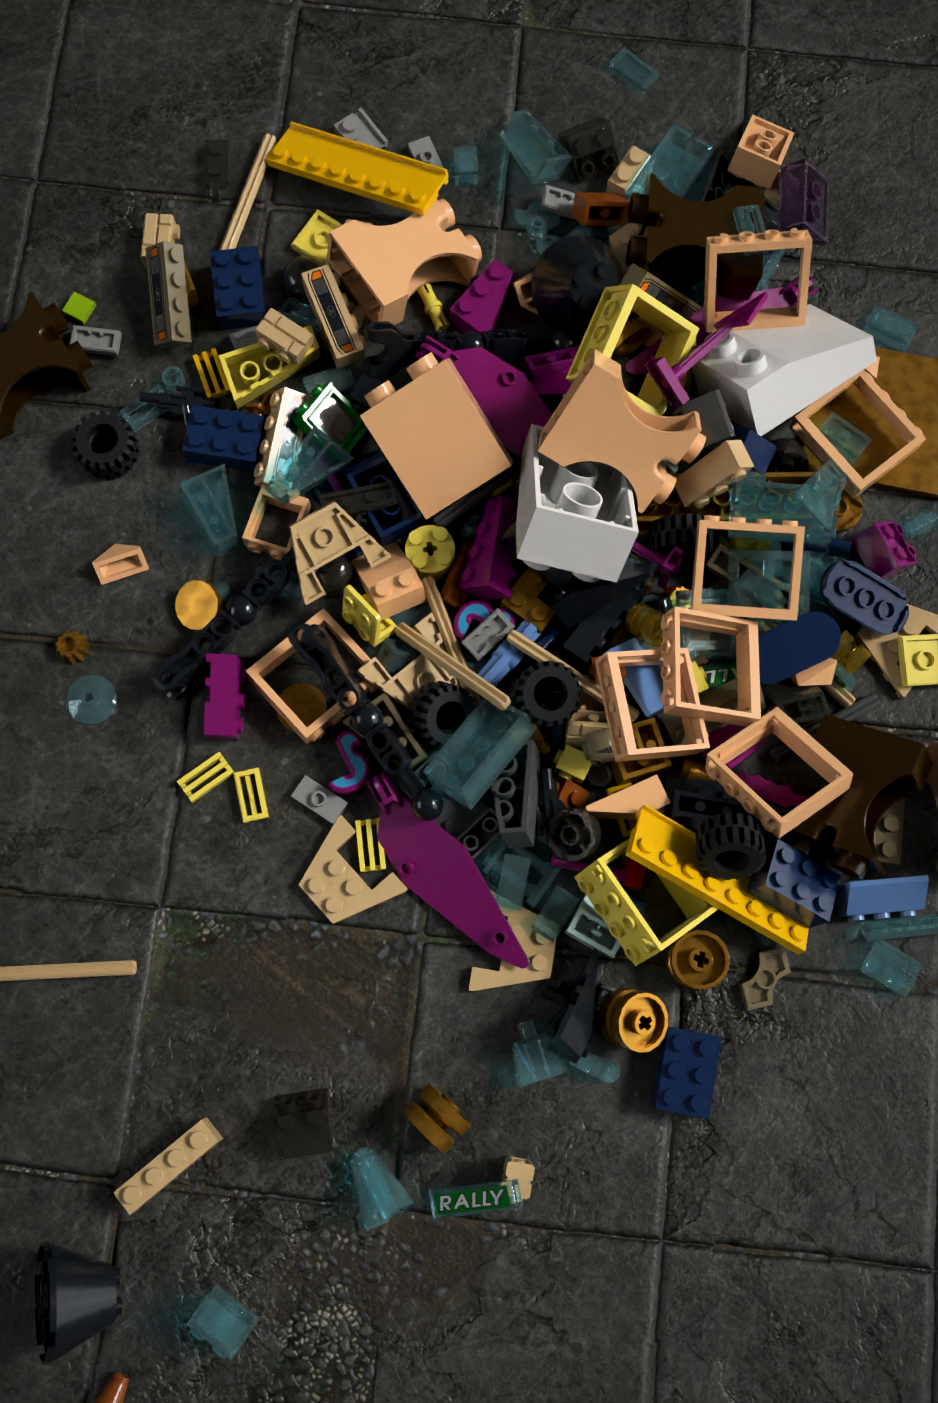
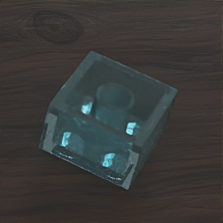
(222, 1322)

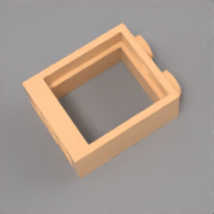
(299, 505)

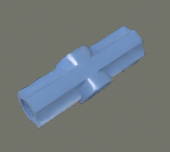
(507, 656)

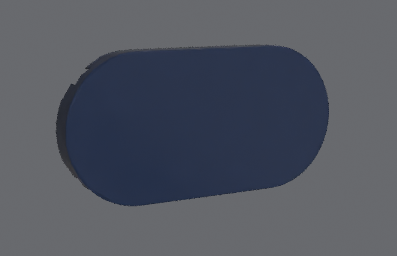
(864, 597)
(797, 646)

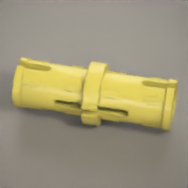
(433, 307)

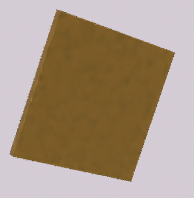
(912, 387)

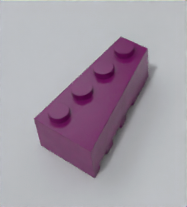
(489, 561)

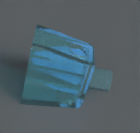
(532, 1058)

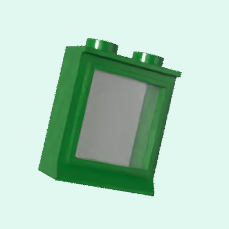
(332, 415)

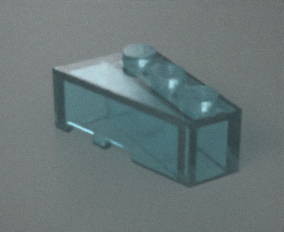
(534, 148)
(308, 466)
(211, 508)

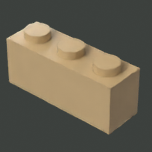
(713, 473)

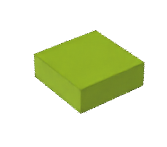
(79, 308)

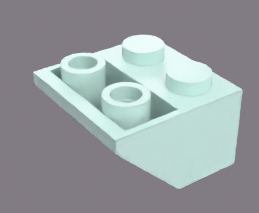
(592, 930)

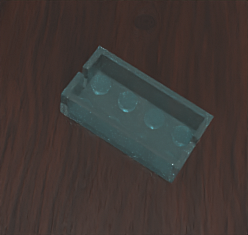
(673, 164)
(774, 502)
(479, 752)

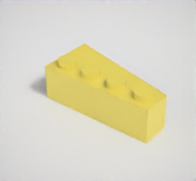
(256, 370)

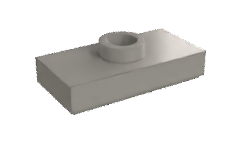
(424, 151)
(557, 201)
(97, 340)
(488, 634)
(319, 799)

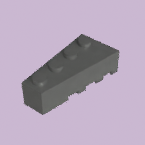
(517, 796)

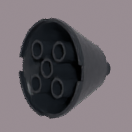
(571, 281)
(72, 1299)

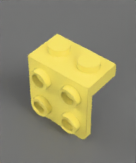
(362, 615)

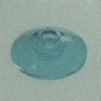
(99, 708)

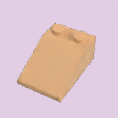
(760, 152)
(391, 584)
(628, 801)

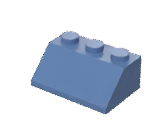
(643, 680)
(882, 897)

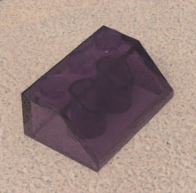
(804, 200)

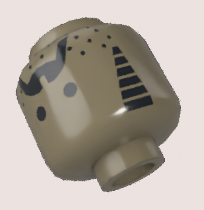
(598, 746)

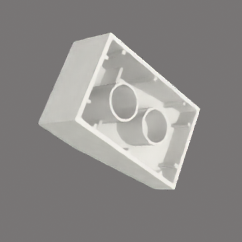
(782, 369)
(573, 515)

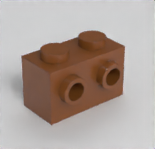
(600, 209)

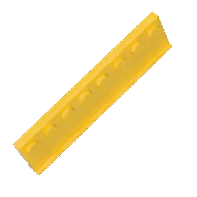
(358, 168)
(672, 853)

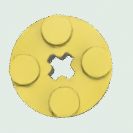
(430, 539)

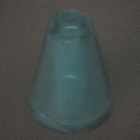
(377, 1189)

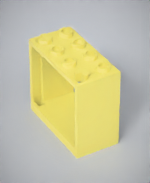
(607, 327)
(624, 918)

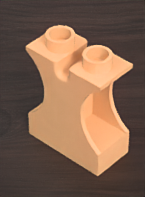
(392, 261)
(606, 426)

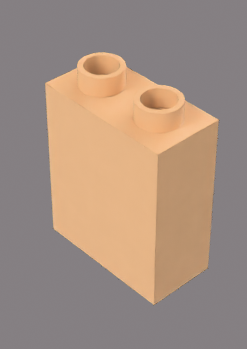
(435, 435)

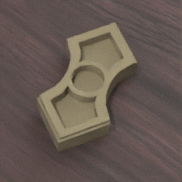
(759, 988)

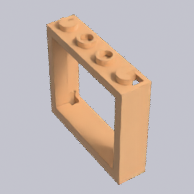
(746, 242)
(824, 450)
(739, 524)
(284, 650)
(747, 666)
(617, 709)
(803, 745)

